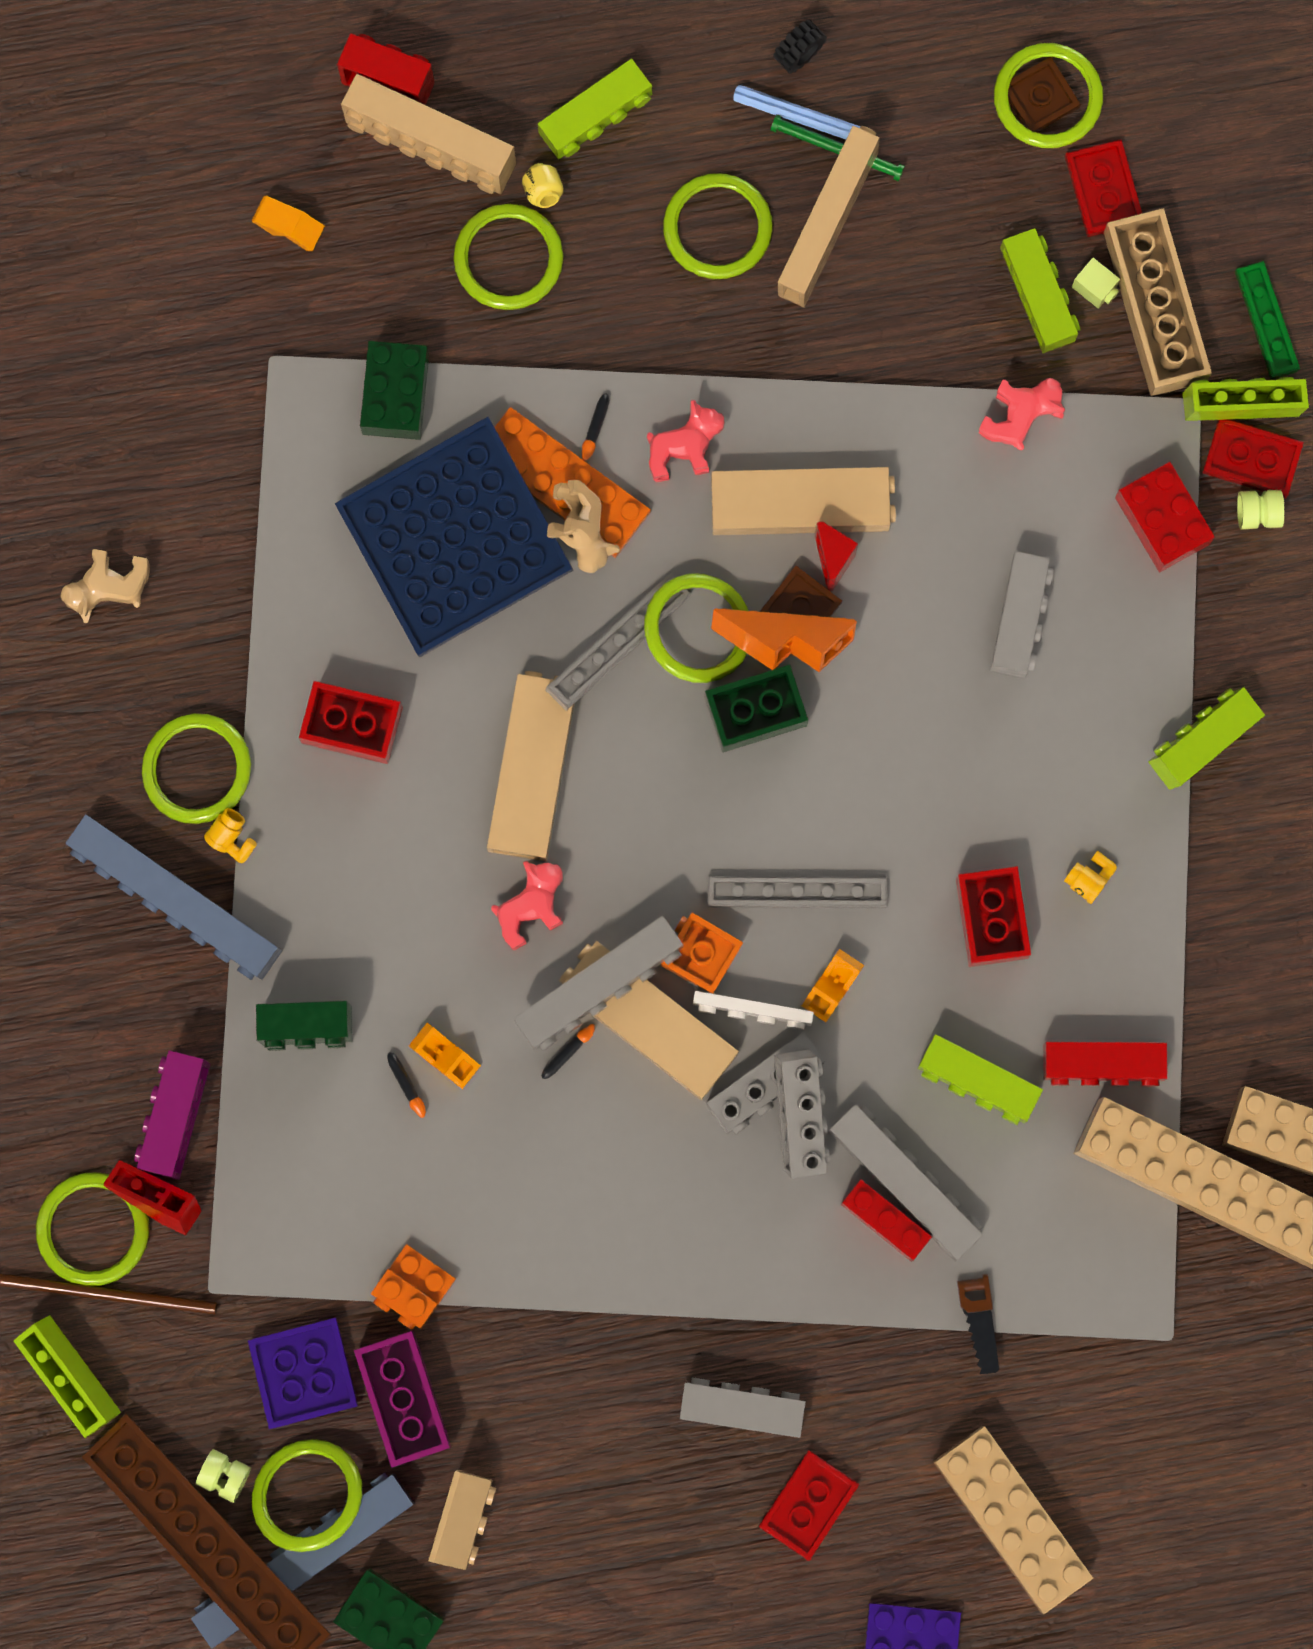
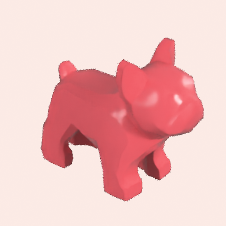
(1023, 409)
(686, 442)
(531, 904)

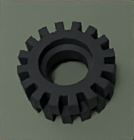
(799, 46)

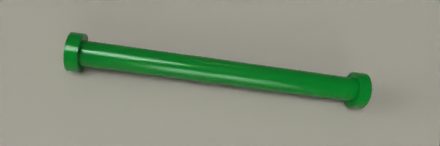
(831, 145)

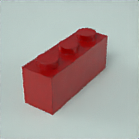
(886, 1220)

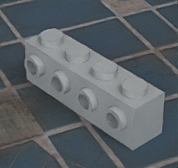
(1020, 615)
(754, 1090)
(801, 1113)
(742, 1409)

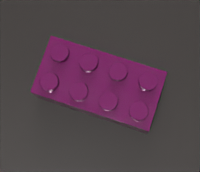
(173, 1114)
(402, 1399)

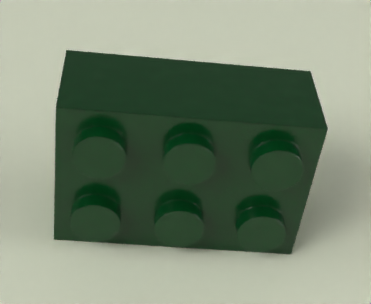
(394, 390)
(756, 708)
(304, 1024)
(387, 1616)

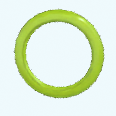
(1048, 140)
(763, 238)
(500, 301)
(654, 642)
(153, 749)
(68, 1272)
(352, 1506)

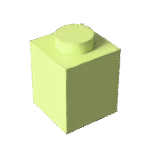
(1096, 283)

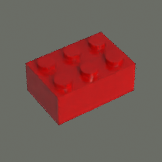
(386, 66)
(1164, 517)
(350, 722)
(993, 916)

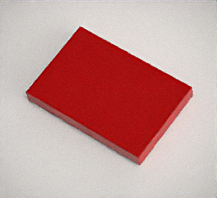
(1102, 185)
(1252, 457)
(808, 1505)

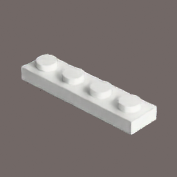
(765, 1012)

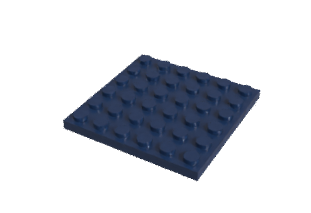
(453, 537)

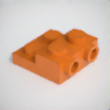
(705, 952)
(412, 1288)

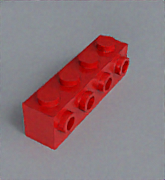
(1105, 1062)

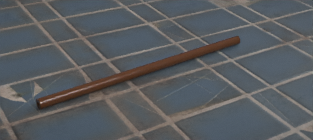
(108, 1294)

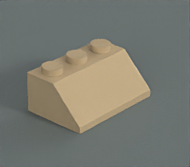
(462, 1520)

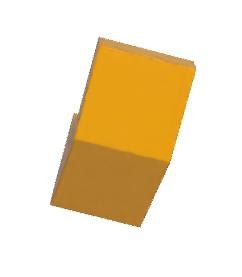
(288, 221)
(832, 985)
(444, 1055)

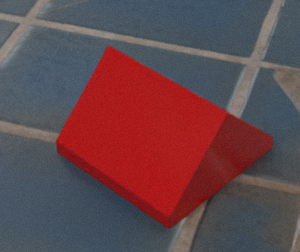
(835, 553)

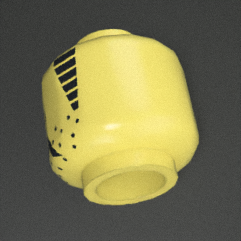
(542, 185)

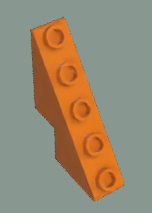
(777, 635)

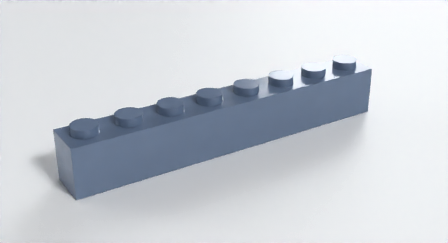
(174, 897)
(294, 1568)

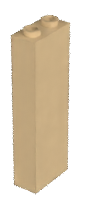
(828, 215)
(799, 498)
(530, 771)
(662, 1031)

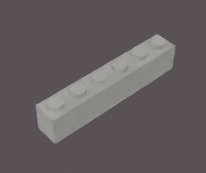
(599, 983)
(905, 1182)

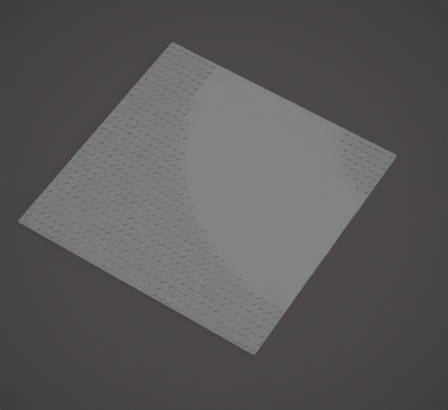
(911, 769)

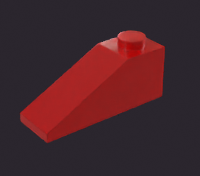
(154, 1197)

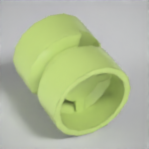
(1260, 509)
(213, 1470)

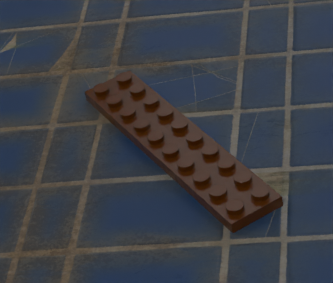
(203, 1541)

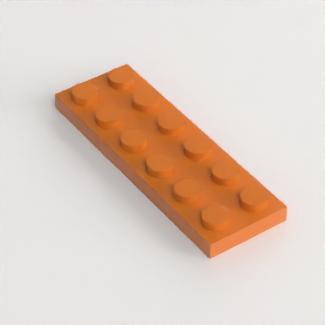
(547, 463)

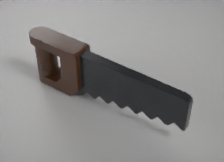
(980, 1322)

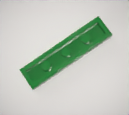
(1267, 320)

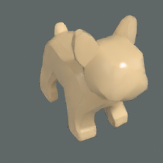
(582, 526)
(106, 585)

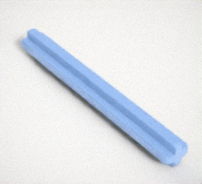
(792, 112)

